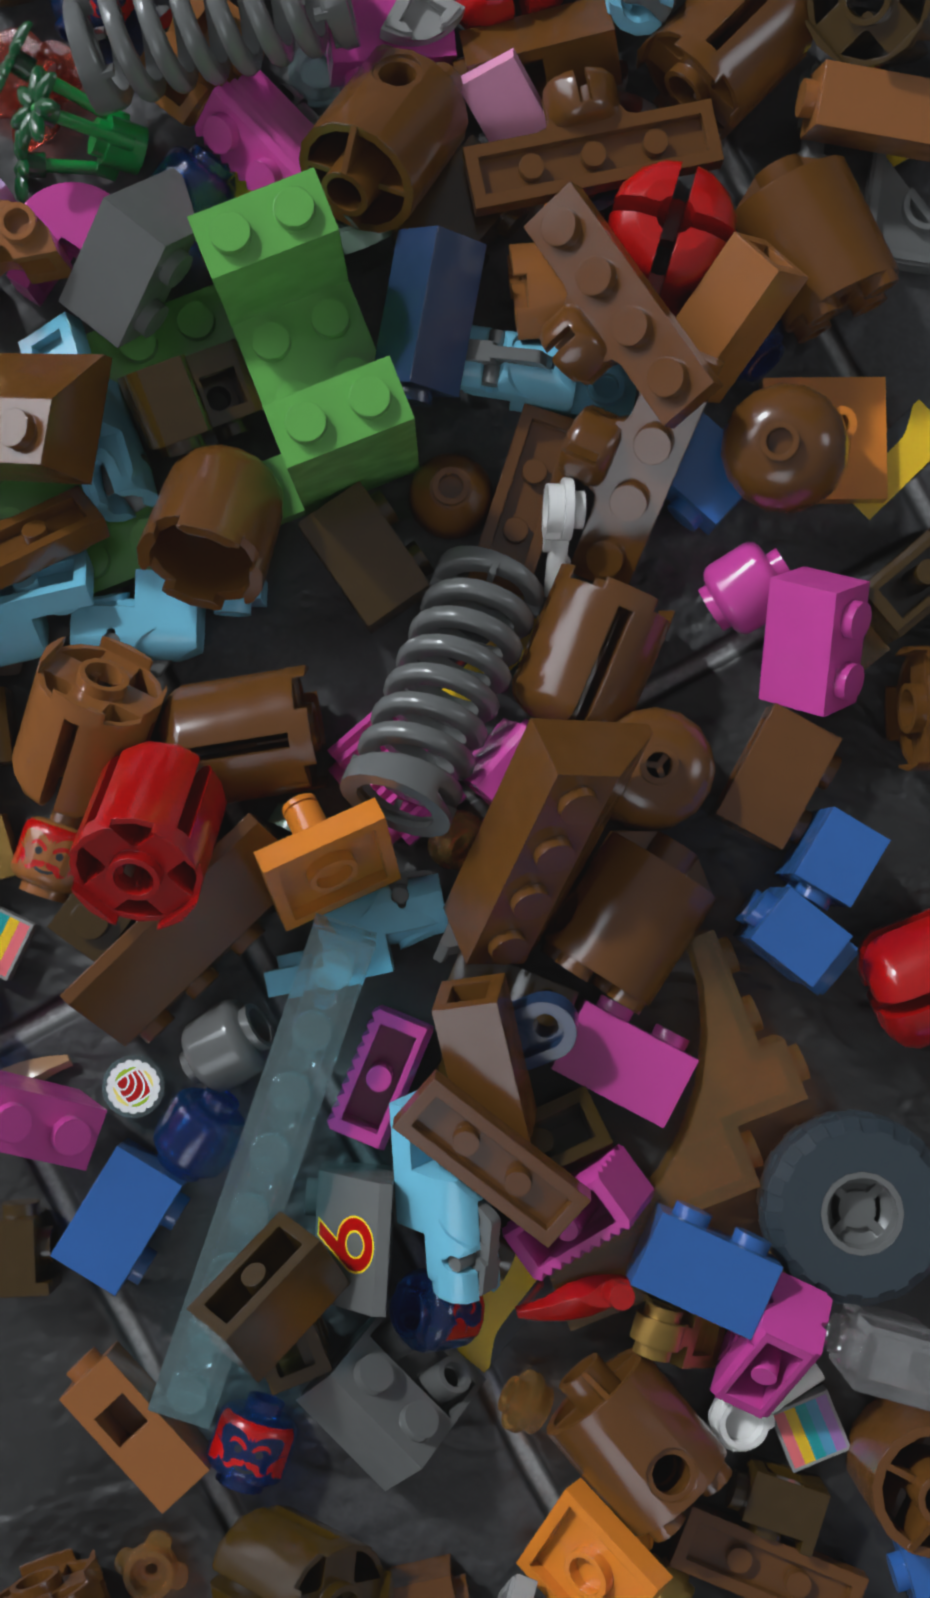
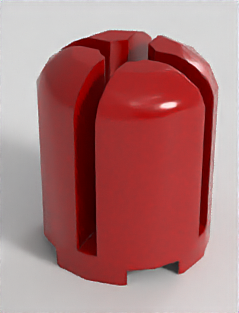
(693, 230)
(148, 835)
(897, 971)

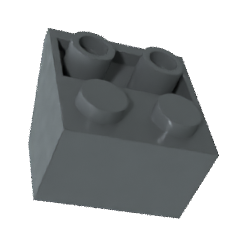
(389, 1400)

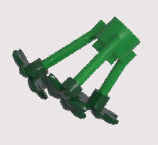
(112, 137)

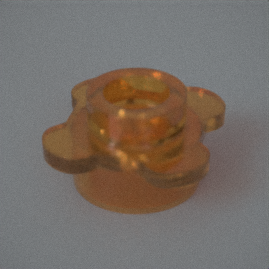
(155, 1550)

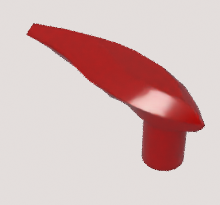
(581, 1299)

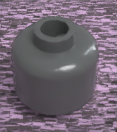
(226, 1045)

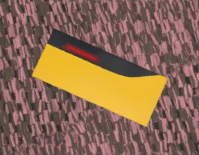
(906, 453)
(500, 1314)

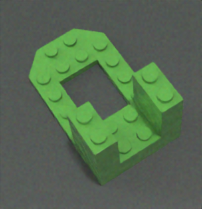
(306, 346)

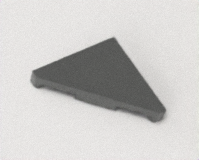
(899, 215)

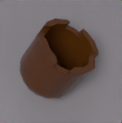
(213, 527)
(672, 798)

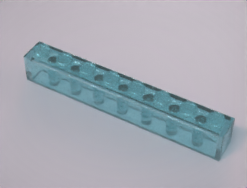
(268, 1149)

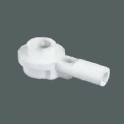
(561, 513)
(743, 1431)

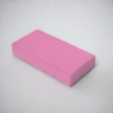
(503, 98)

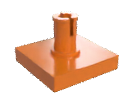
(864, 413)
(326, 859)
(591, 1552)

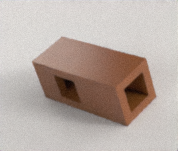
(866, 109)
(739, 303)
(154, 1450)

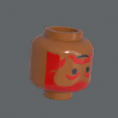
(43, 856)

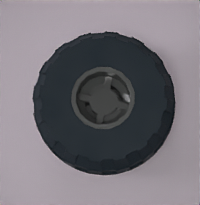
(849, 1206)

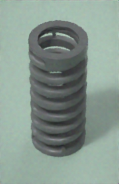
(113, 84)
(407, 767)

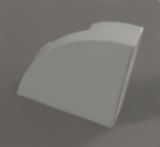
(420, 21)

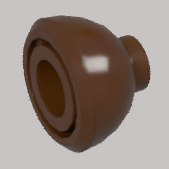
(450, 496)

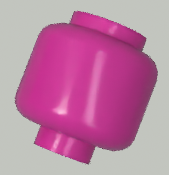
(739, 586)

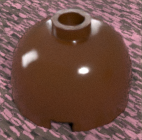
(785, 448)

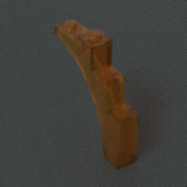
(733, 1085)

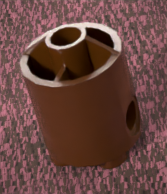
(386, 137)
(827, 231)
(631, 915)
(618, 1426)
(892, 1470)

